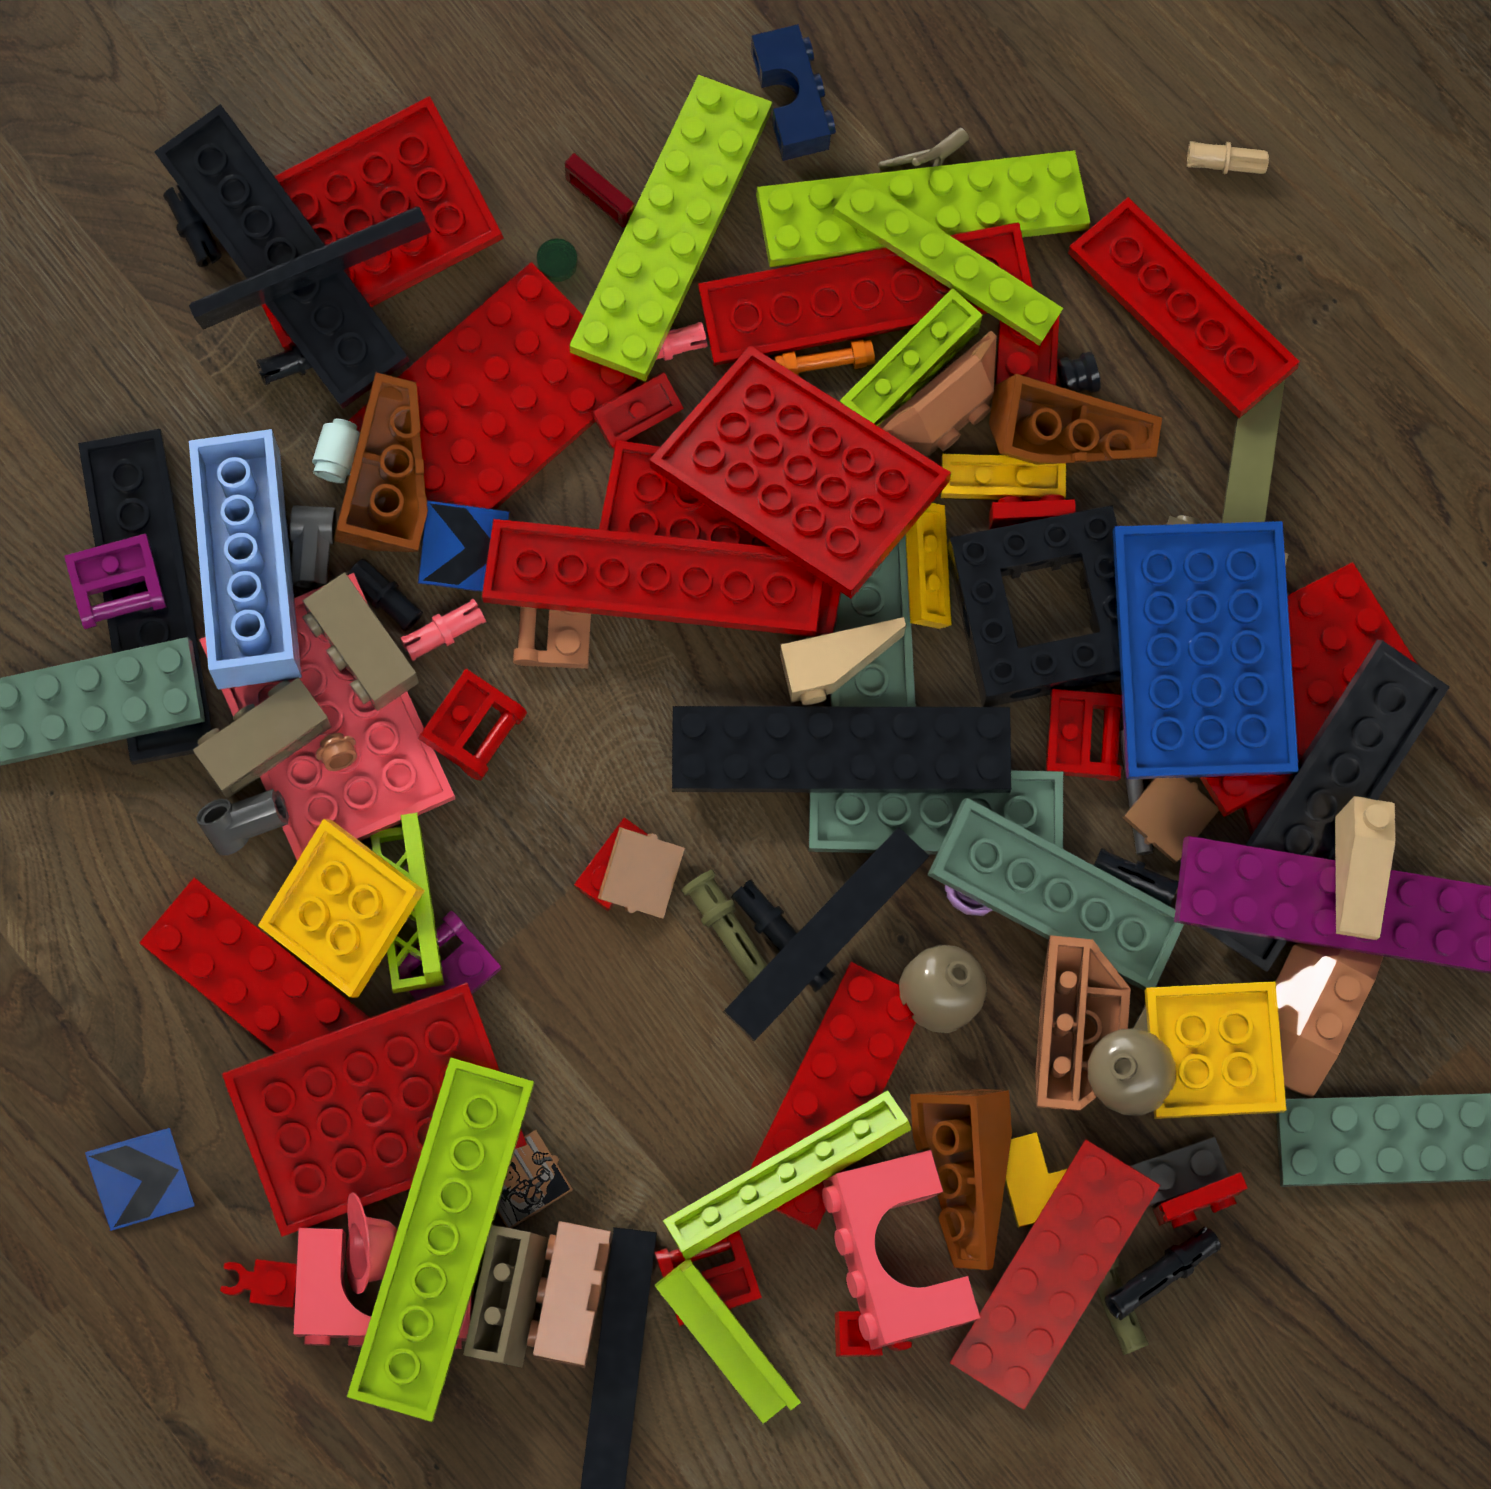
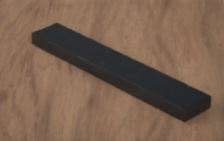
(310, 268)
(826, 934)
(618, 1359)

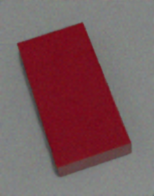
(598, 190)

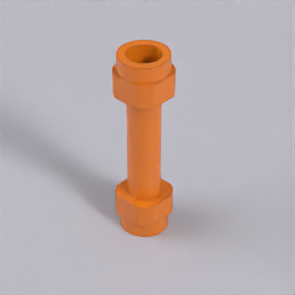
(859, 354)

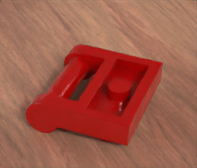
(461, 715)
(1071, 734)
(731, 1281)

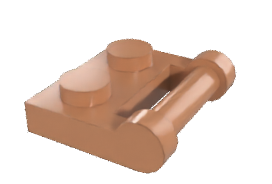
(566, 642)

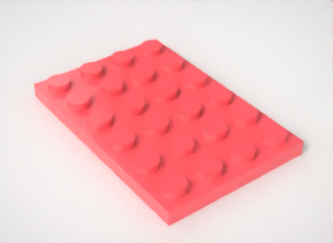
(392, 766)

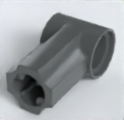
(311, 533)
(232, 825)

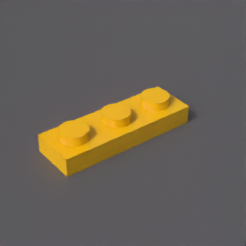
(1001, 477)
(929, 569)

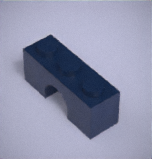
(784, 60)

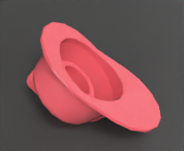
(367, 1246)

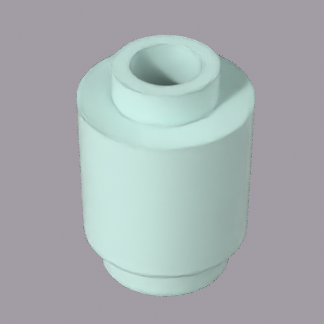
(336, 450)

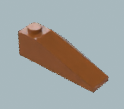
(1063, 426)
(386, 483)
(970, 1150)

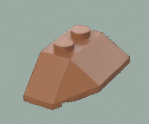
(948, 401)
(1078, 1007)
(1317, 1007)

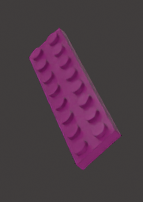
(1296, 902)

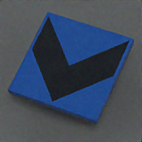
(456, 545)
(140, 1179)

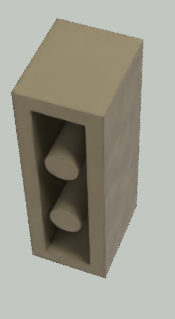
(359, 642)
(261, 736)
(506, 1296)

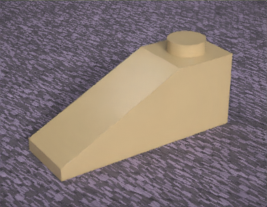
(828, 661)
(1363, 865)

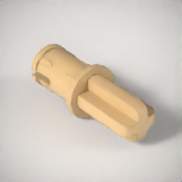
(1227, 158)

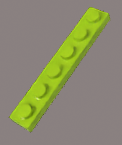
(947, 260)
(787, 1175)

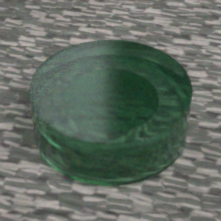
(557, 259)

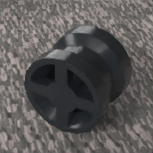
(1079, 373)

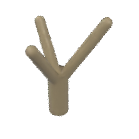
(938, 152)

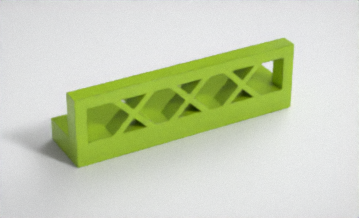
(915, 358)
(423, 911)
(726, 1341)

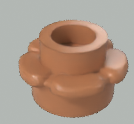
(337, 751)

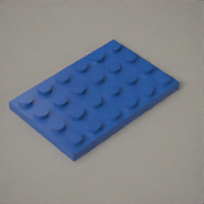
(1205, 650)

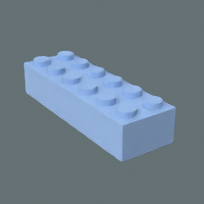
(244, 559)

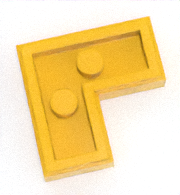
(1028, 1179)

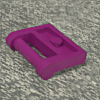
(110, 568)
(466, 964)

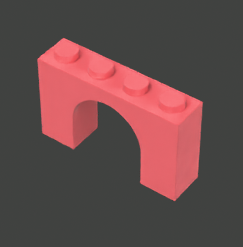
(321, 1296)
(887, 1307)

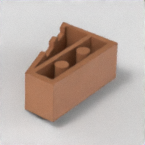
(570, 1294)

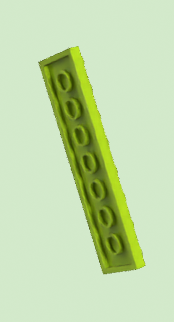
(1034, 190)
(671, 228)
(441, 1240)

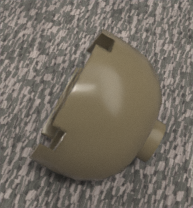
(943, 988)
(1131, 1071)

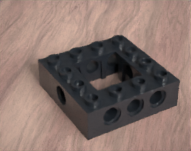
(977, 568)

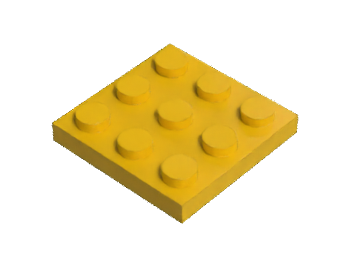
(341, 908)
(1222, 1048)

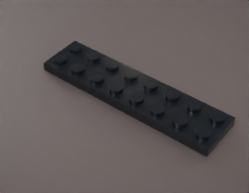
(265, 229)
(131, 497)
(841, 749)
(1348, 758)

